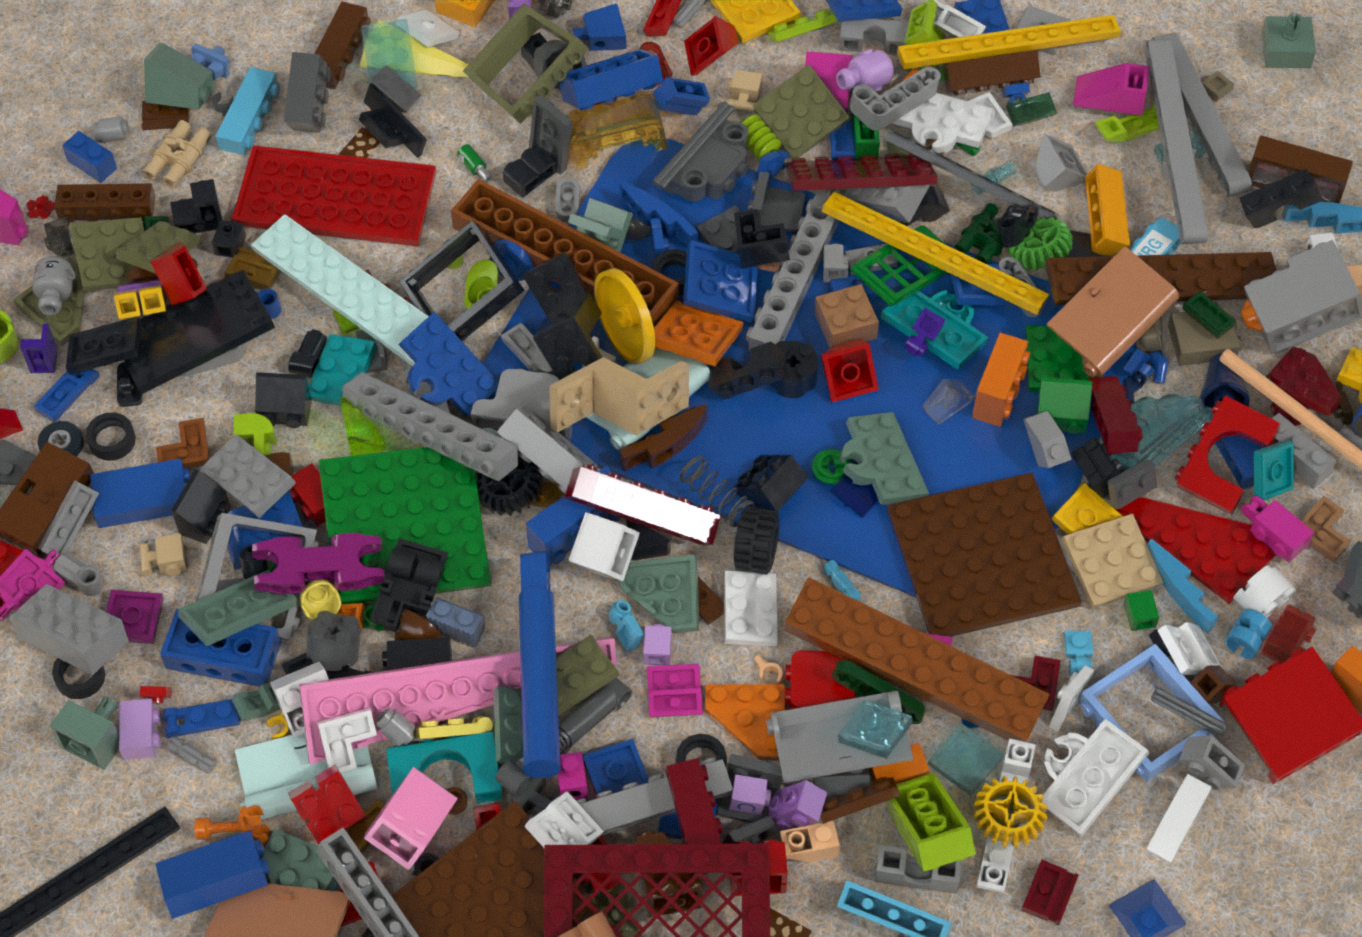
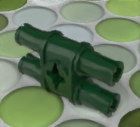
(982, 234)

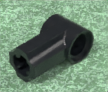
(307, 358)

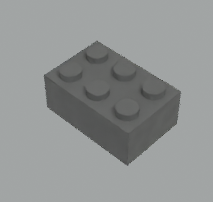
(307, 92)

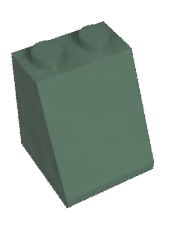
(176, 79)

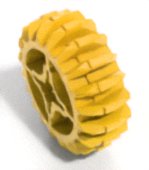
(1032, 812)

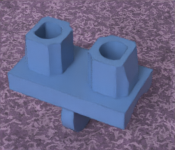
(212, 59)

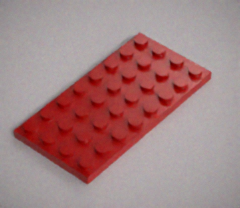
(336, 194)

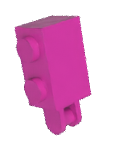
(1277, 528)

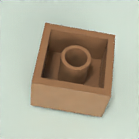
(846, 316)

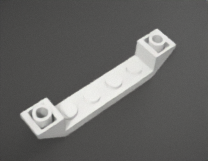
(996, 858)

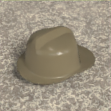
(1152, 338)

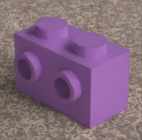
(797, 805)

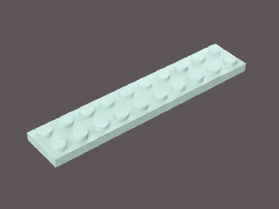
(339, 283)

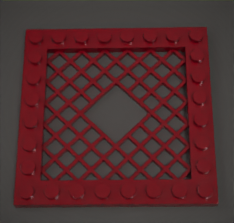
(617, 859)

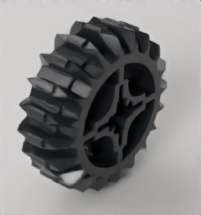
(524, 486)

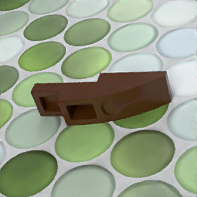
(673, 437)

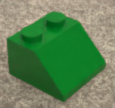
(1066, 402)

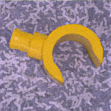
(279, 720)

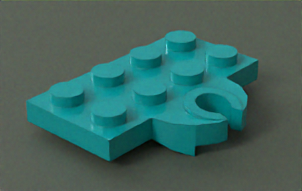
(956, 340)

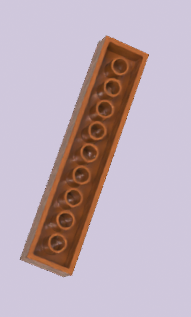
(546, 237)
(915, 661)

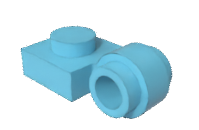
(628, 629)
(1078, 646)

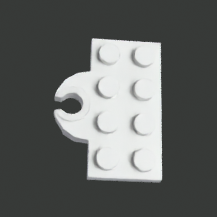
(947, 122)
(1090, 774)

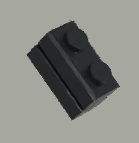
(1097, 465)

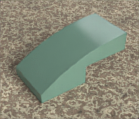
(256, 703)

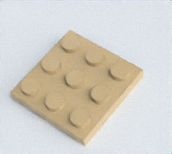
(1112, 560)

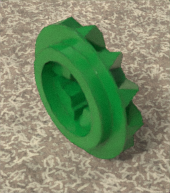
(821, 464)

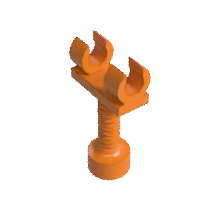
(247, 819)

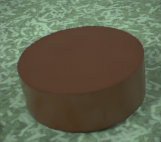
(461, 803)

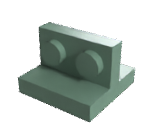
(603, 223)

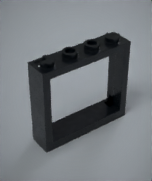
(451, 250)

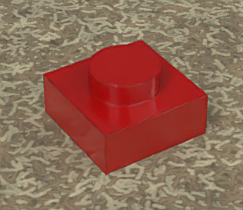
(156, 693)

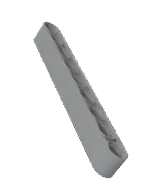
(1208, 125)

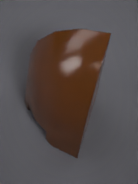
(416, 628)

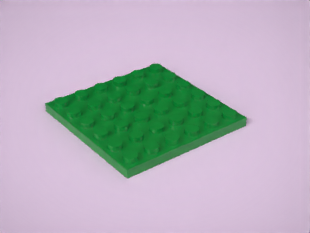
(411, 498)

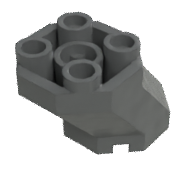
(1350, 587)

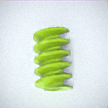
(760, 139)

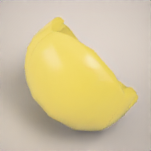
(318, 597)

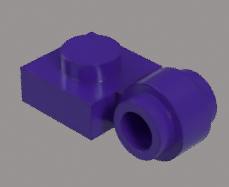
(928, 326)

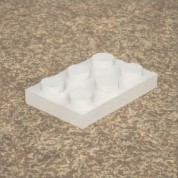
(750, 609)

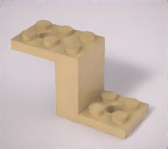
(619, 396)

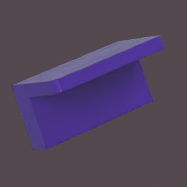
(40, 353)

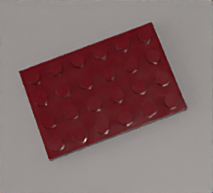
(860, 172)

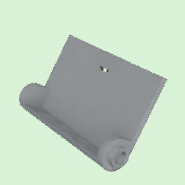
(810, 743)

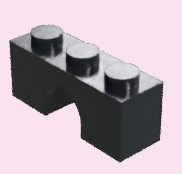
(1295, 190)
(763, 368)

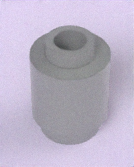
(111, 129)
(395, 726)

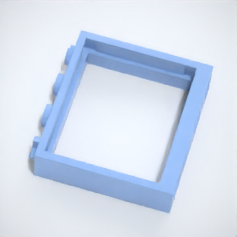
(1173, 680)

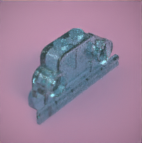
(1164, 426)

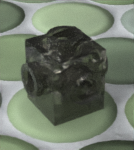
(554, 9)
(58, 237)

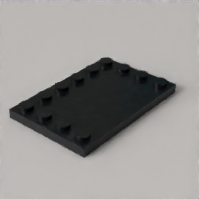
(198, 331)

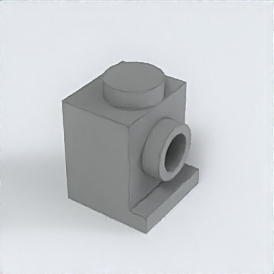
(834, 262)

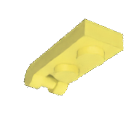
(455, 727)

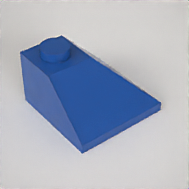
(1147, 912)

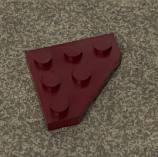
(1305, 381)

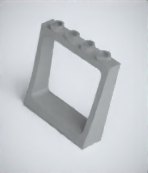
(218, 548)

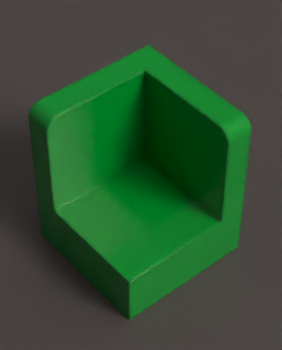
(1141, 610)

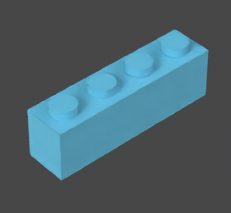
(247, 111)
(892, 912)

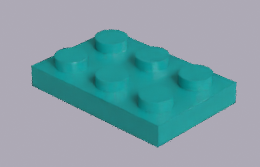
(339, 363)

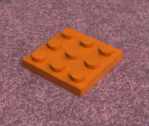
(696, 333)

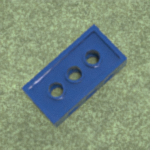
(240, 658)

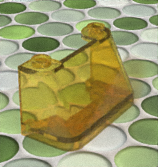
(615, 125)

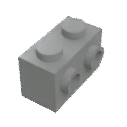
(1211, 762)

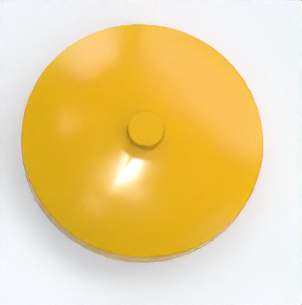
(624, 316)

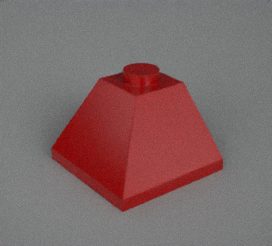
(709, 44)
(849, 370)

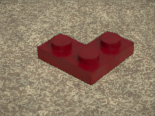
(1044, 677)

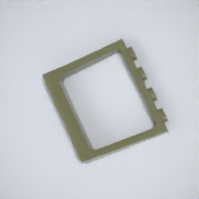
(507, 44)

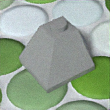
(1059, 165)

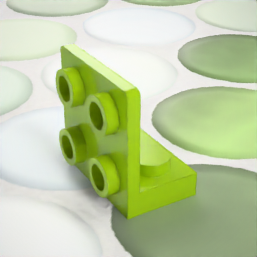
(921, 25)

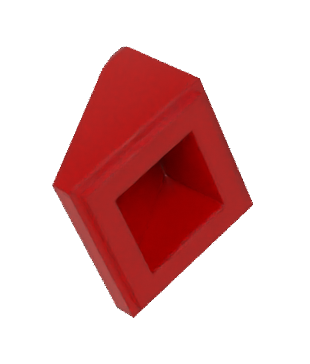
(485, 813)

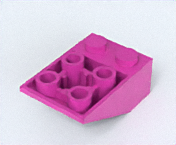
(1113, 89)

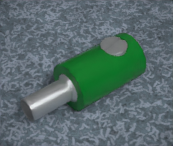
(473, 162)

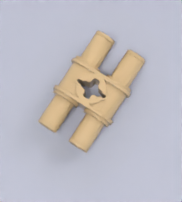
(177, 153)

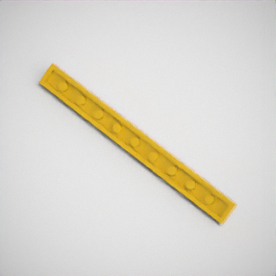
(1008, 41)
(935, 253)

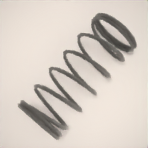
(696, 475)

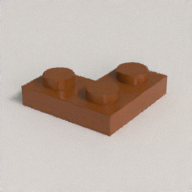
(193, 445)

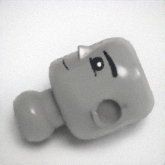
(52, 283)

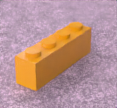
(1106, 210)

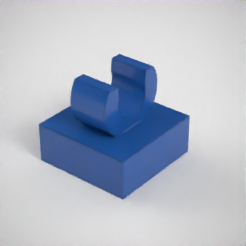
(1015, 91)
(1138, 363)

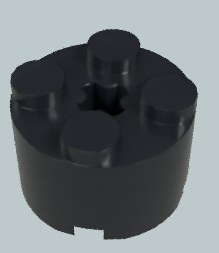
(800, 369)

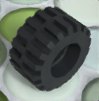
(756, 540)

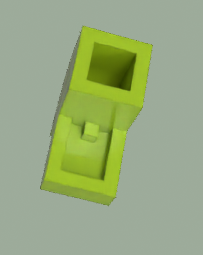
(255, 431)

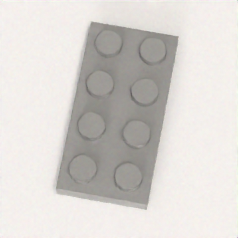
(247, 476)

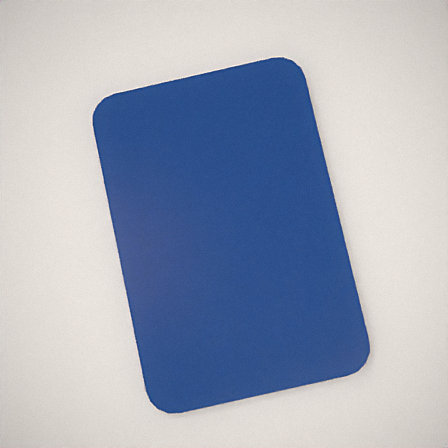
(762, 422)

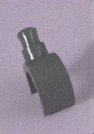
(221, 108)

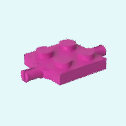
(25, 579)

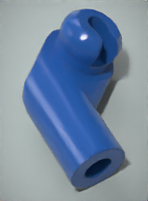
(1160, 364)

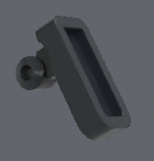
(127, 390)

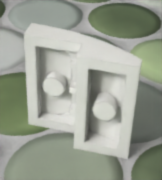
(1188, 648)
(564, 824)

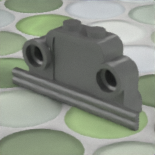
(709, 160)

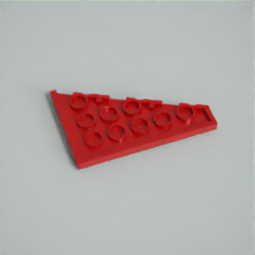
(1214, 548)

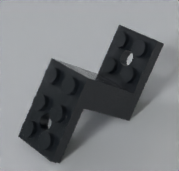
(569, 314)

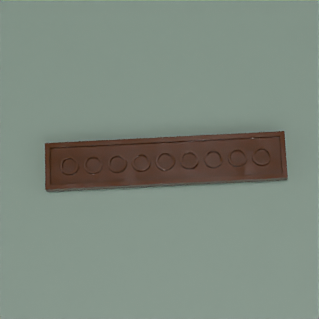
(1215, 274)

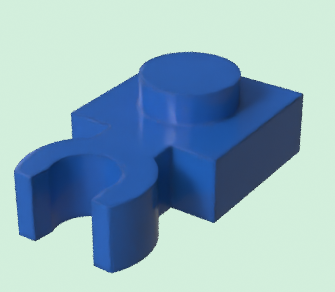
(772, 163)
(659, 243)

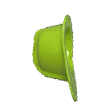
(479, 281)

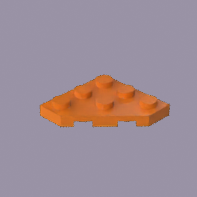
(744, 712)

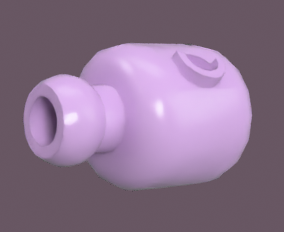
(868, 68)

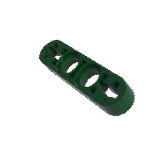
(857, 678)

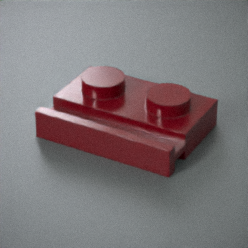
(1050, 892)

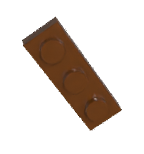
(859, 799)

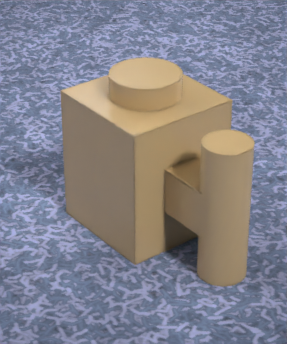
(744, 89)
(168, 555)

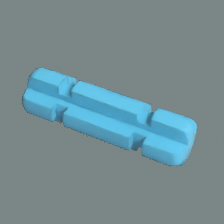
(840, 580)

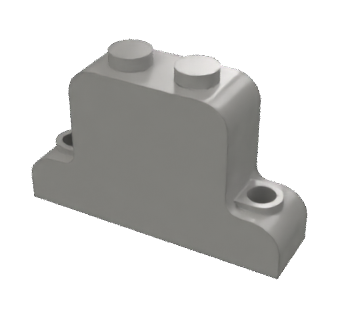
(514, 387)

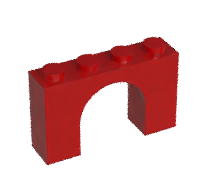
(1228, 420)

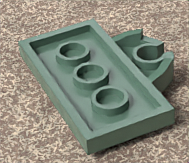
(882, 459)

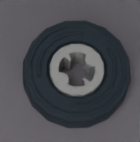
(62, 430)

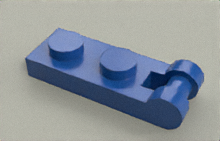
(64, 393)
(200, 718)

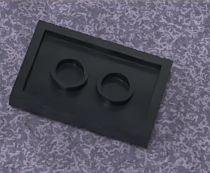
(103, 345)

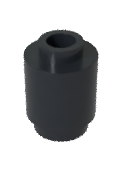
(249, 565)

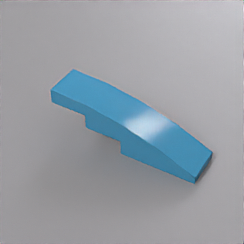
(1324, 214)
(1177, 583)

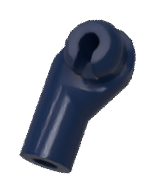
(1133, 384)

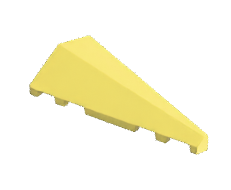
(430, 61)

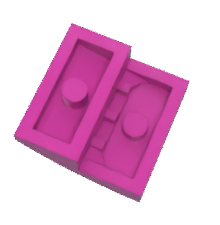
(674, 690)

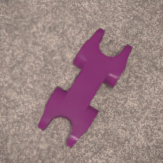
(333, 562)

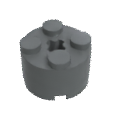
(546, 55)
(333, 640)

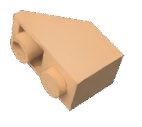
(811, 842)

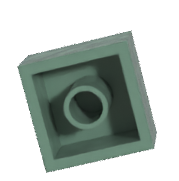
(1288, 41)
(88, 732)

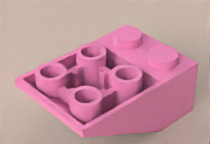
(410, 818)

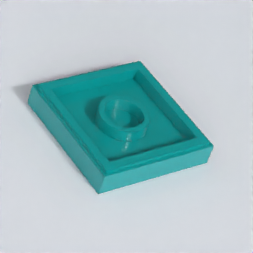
(1274, 469)

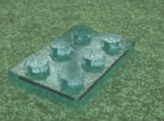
(389, 45)

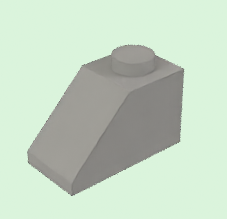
(1046, 440)

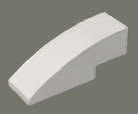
(955, 22)
(1179, 818)

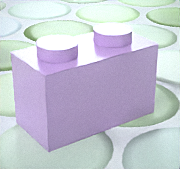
(138, 729)

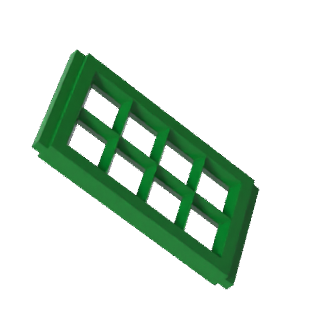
(861, 270)

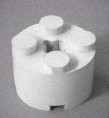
(1265, 591)

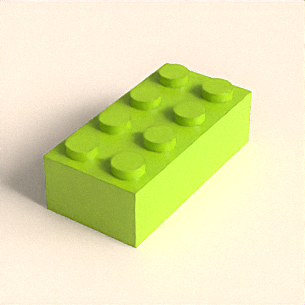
(930, 823)

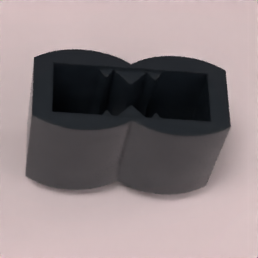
(529, 171)

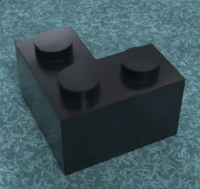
(201, 211)
(759, 244)

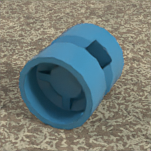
(1249, 631)

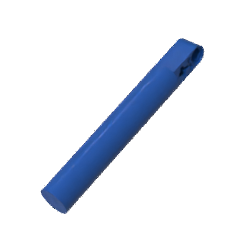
(538, 668)

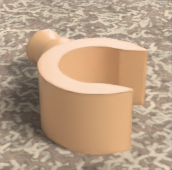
(764, 667)

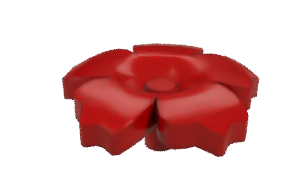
(41, 207)

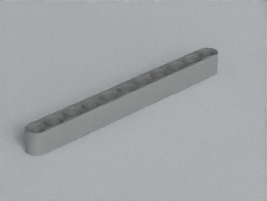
(1176, 142)

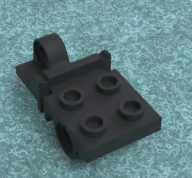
(409, 582)

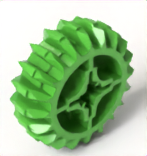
(1045, 240)

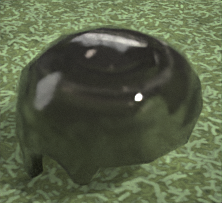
(637, 230)

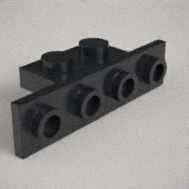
(389, 124)

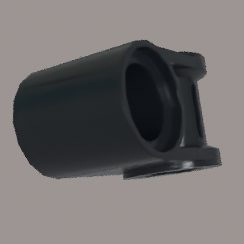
(1015, 225)

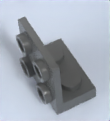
(752, 768)

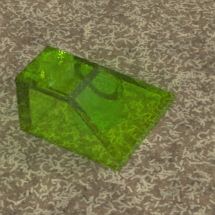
(360, 431)

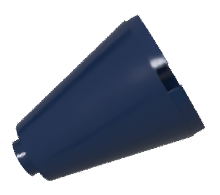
(1222, 382)

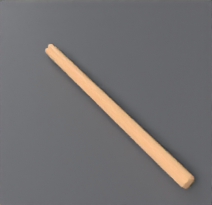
(1292, 407)

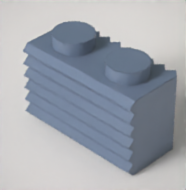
(456, 622)

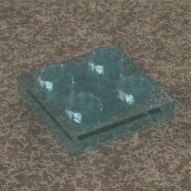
(875, 729)
(965, 759)

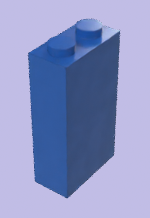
(138, 492)
(212, 873)

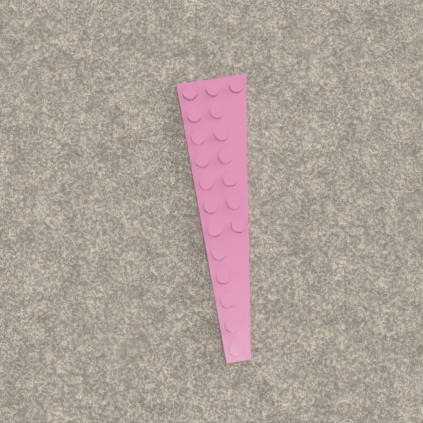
(416, 692)

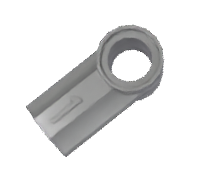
(78, 574)

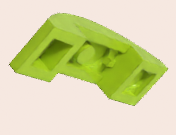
(1128, 127)

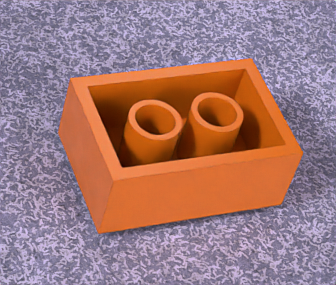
(1001, 380)

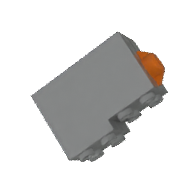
(1303, 299)

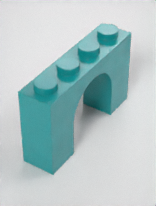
(473, 751)

